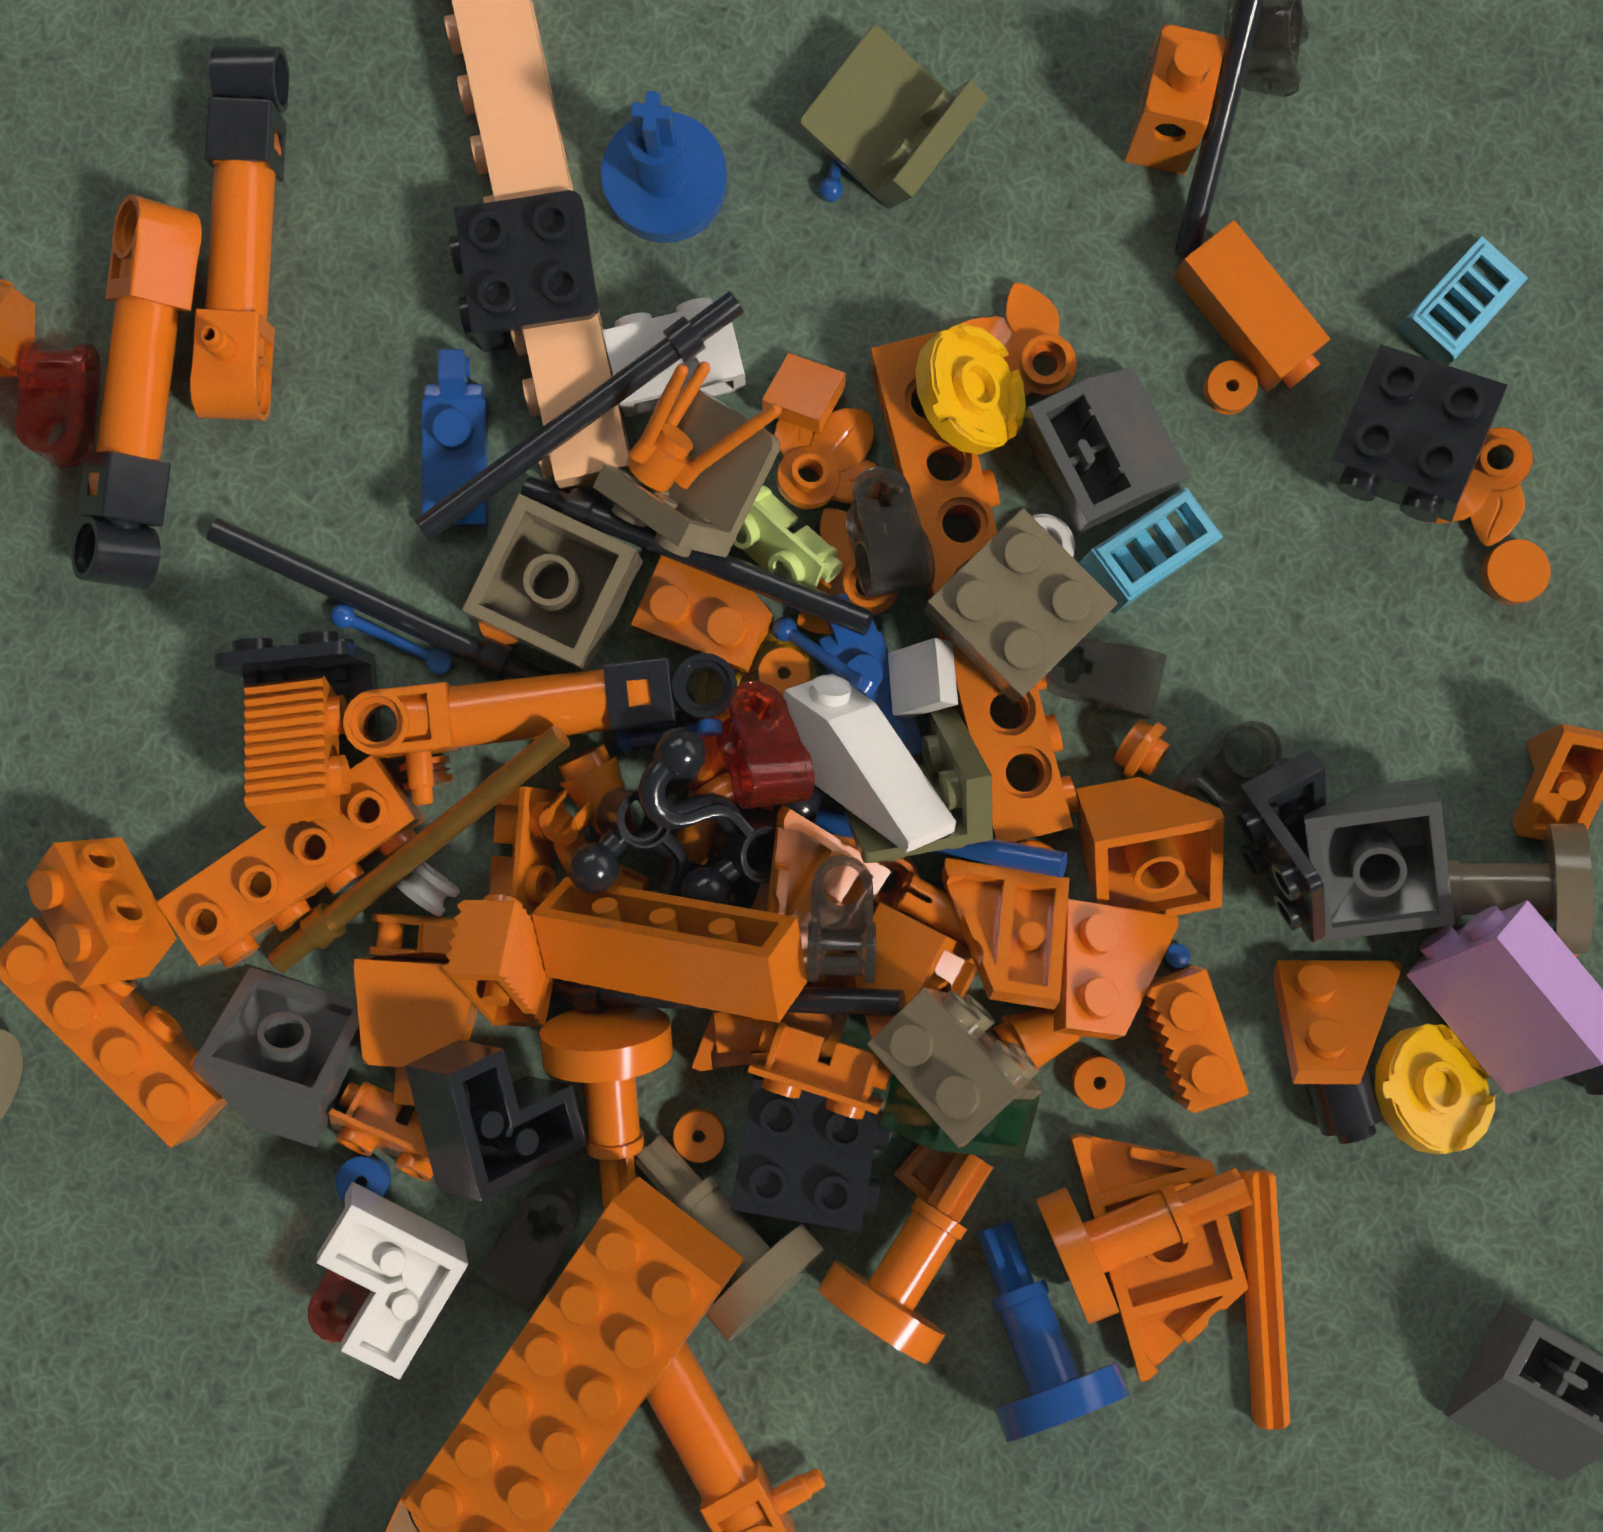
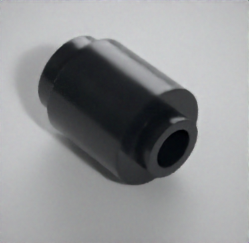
(1346, 1109)

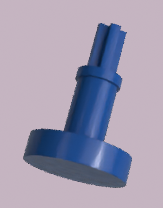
(663, 174)
(1040, 1347)

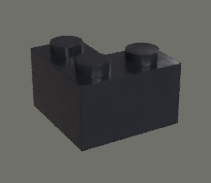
(484, 1127)

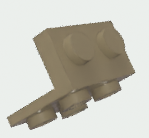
(717, 501)
(954, 1062)

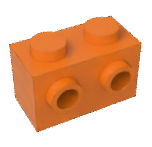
(100, 911)

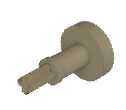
(1556, 888)
(765, 1270)

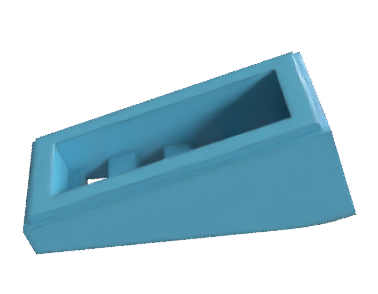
(1430, 335)
(1118, 570)

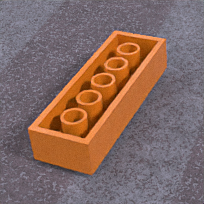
(577, 1369)

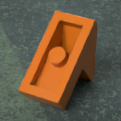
(1564, 782)

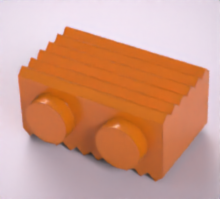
(294, 751)
(500, 962)
(1193, 1040)

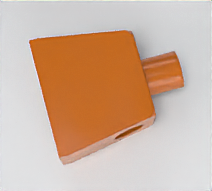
(408, 1013)

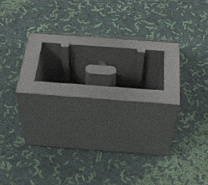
(1102, 448)
(1534, 1394)

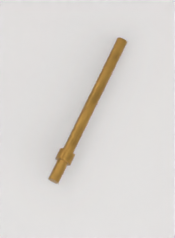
(329, 921)

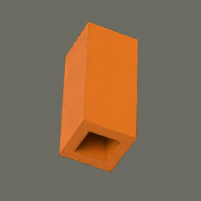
(1252, 308)

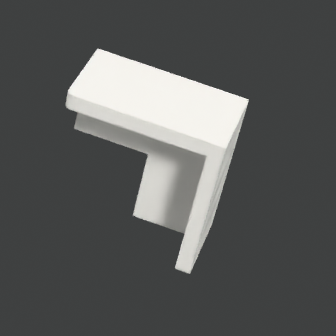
(406, 1267)

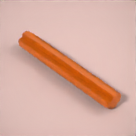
(1264, 1302)

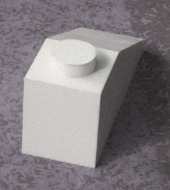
(866, 763)

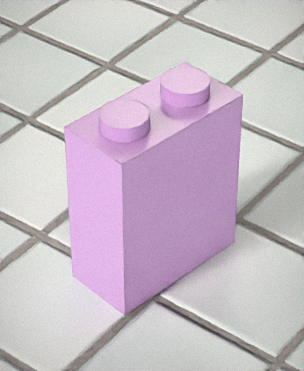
(1514, 996)

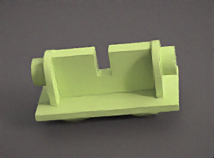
(773, 547)

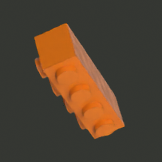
(288, 865)
(673, 949)
(115, 1033)

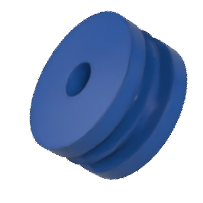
(371, 1167)

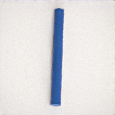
(991, 852)

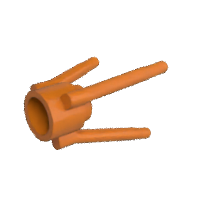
(664, 449)

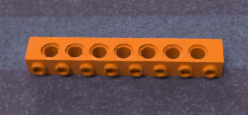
(972, 494)

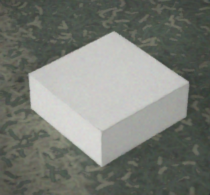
(922, 678)

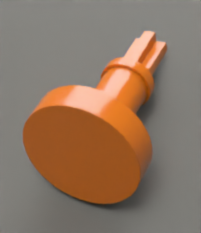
(607, 1056)
(1132, 1232)
(889, 1297)

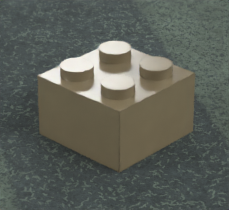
(553, 583)
(1019, 606)

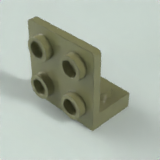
(888, 118)
(960, 780)

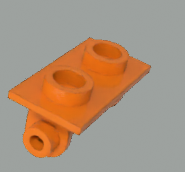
(529, 871)
(795, 1067)
(373, 1125)

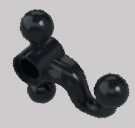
(681, 755)
(596, 865)

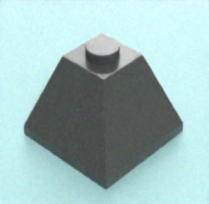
(1381, 860)
(282, 1054)

